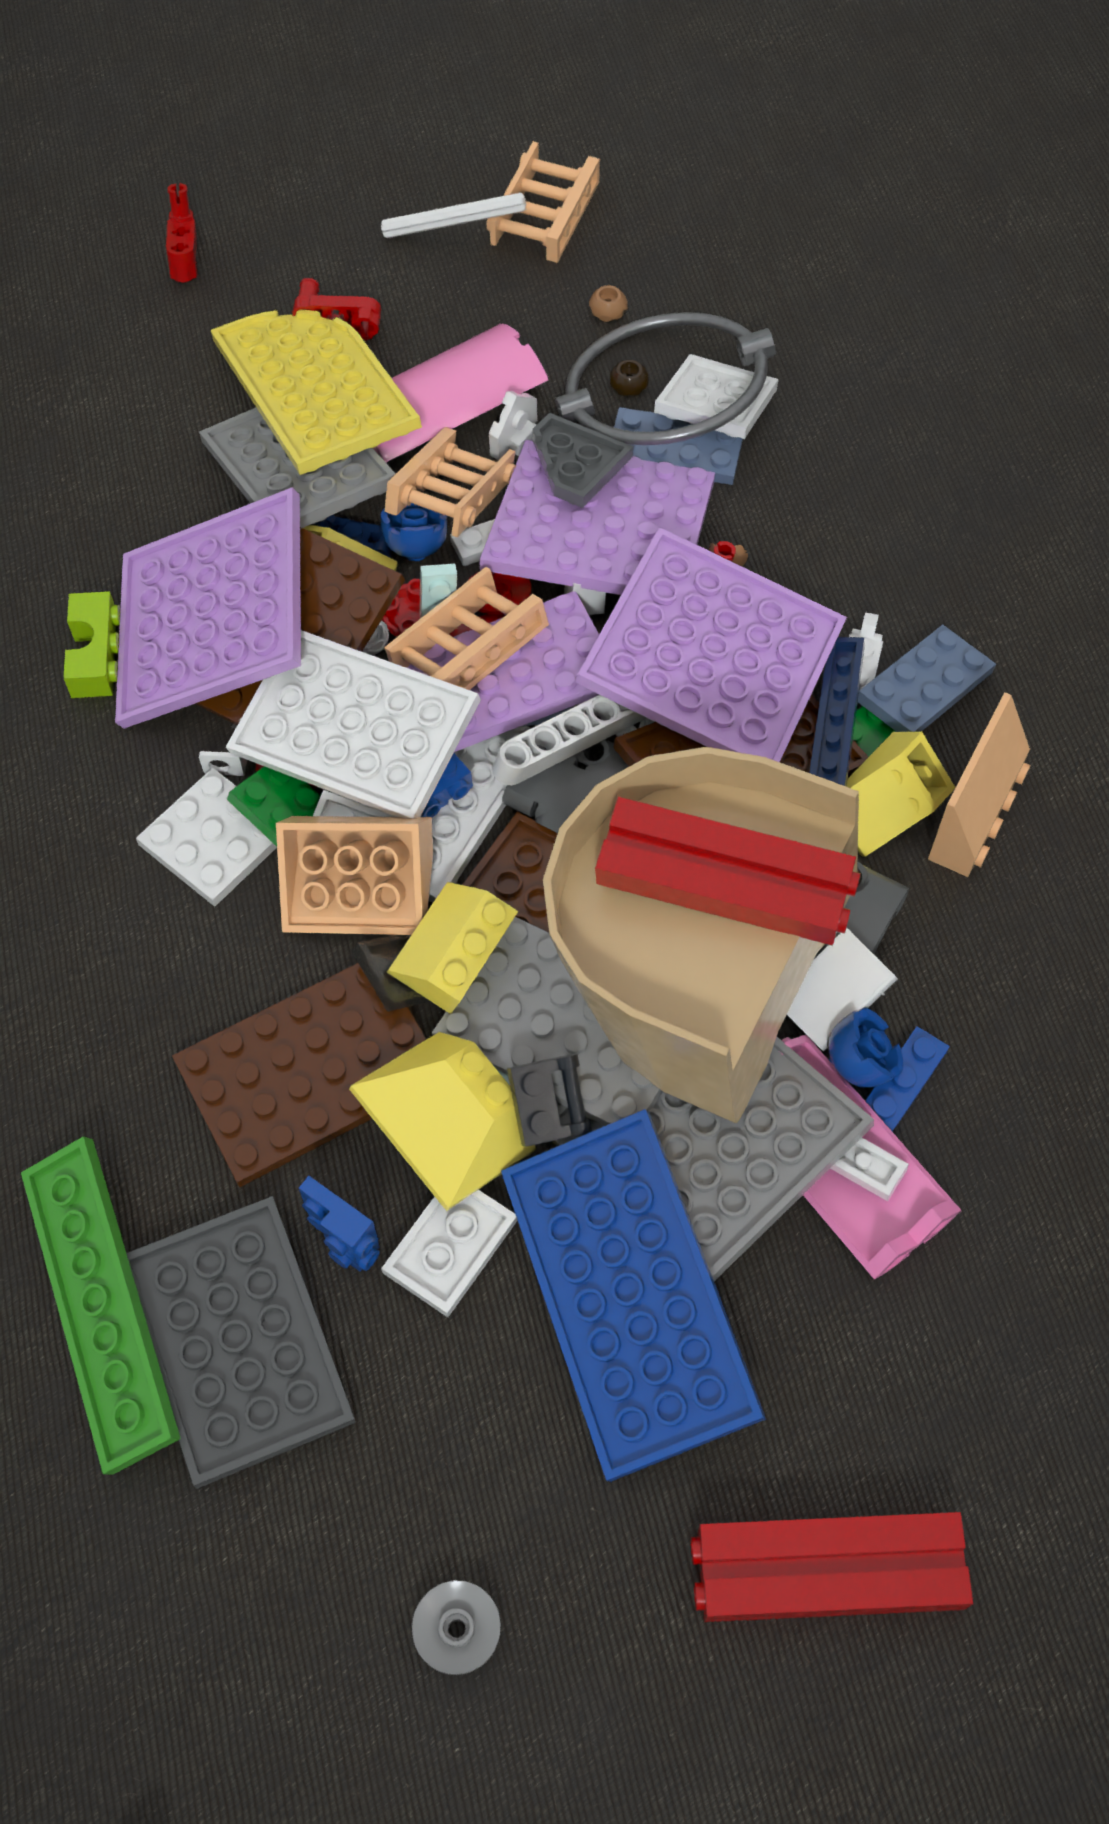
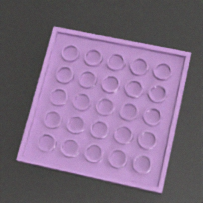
(605, 539)
(210, 609)
(711, 649)

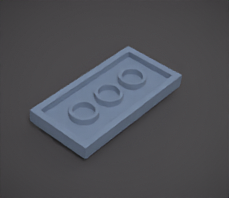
(711, 451)
(926, 681)

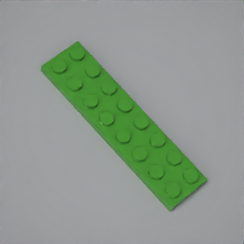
(99, 1307)

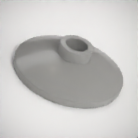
(442, 1607)

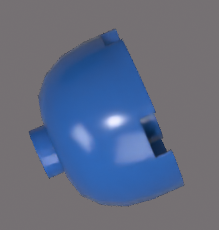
(414, 531)
(863, 1050)

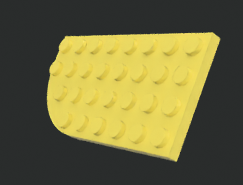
(315, 385)

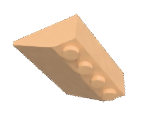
(983, 792)
(354, 874)

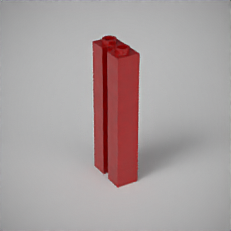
(727, 871)
(831, 1567)

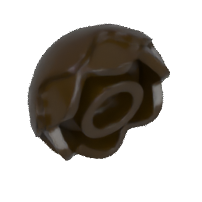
(629, 378)

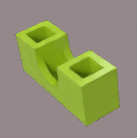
(92, 668)

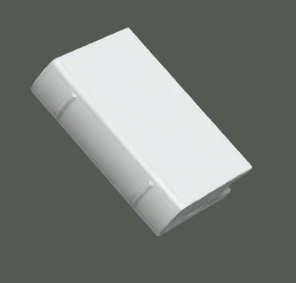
(838, 983)

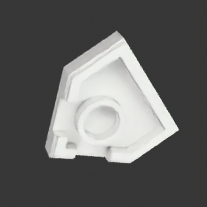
(515, 424)

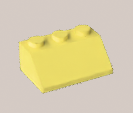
(452, 944)

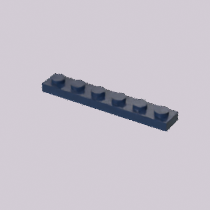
(838, 710)

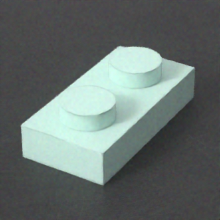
(436, 585)

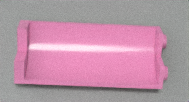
(464, 384)
(871, 1228)

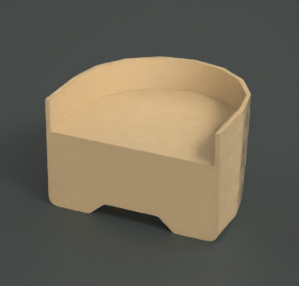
(674, 987)

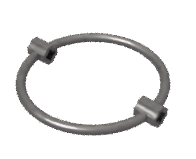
(752, 348)

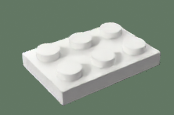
(449, 1249)

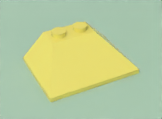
(446, 1115)

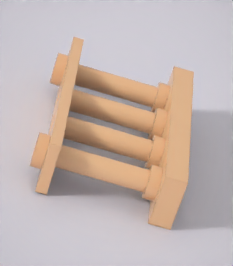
(563, 218)
(434, 461)
(486, 652)

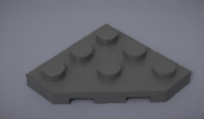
(577, 458)

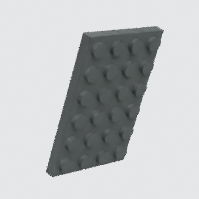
(238, 1342)

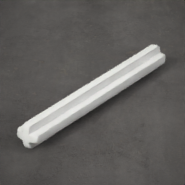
(453, 215)

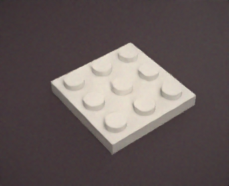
(708, 387)
(206, 839)

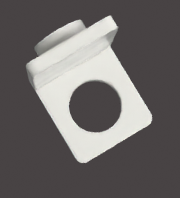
(236, 764)

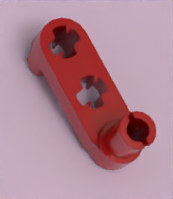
(181, 236)
(357, 311)

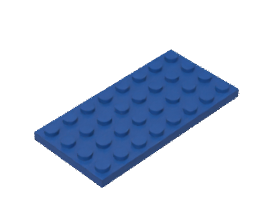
(631, 1297)

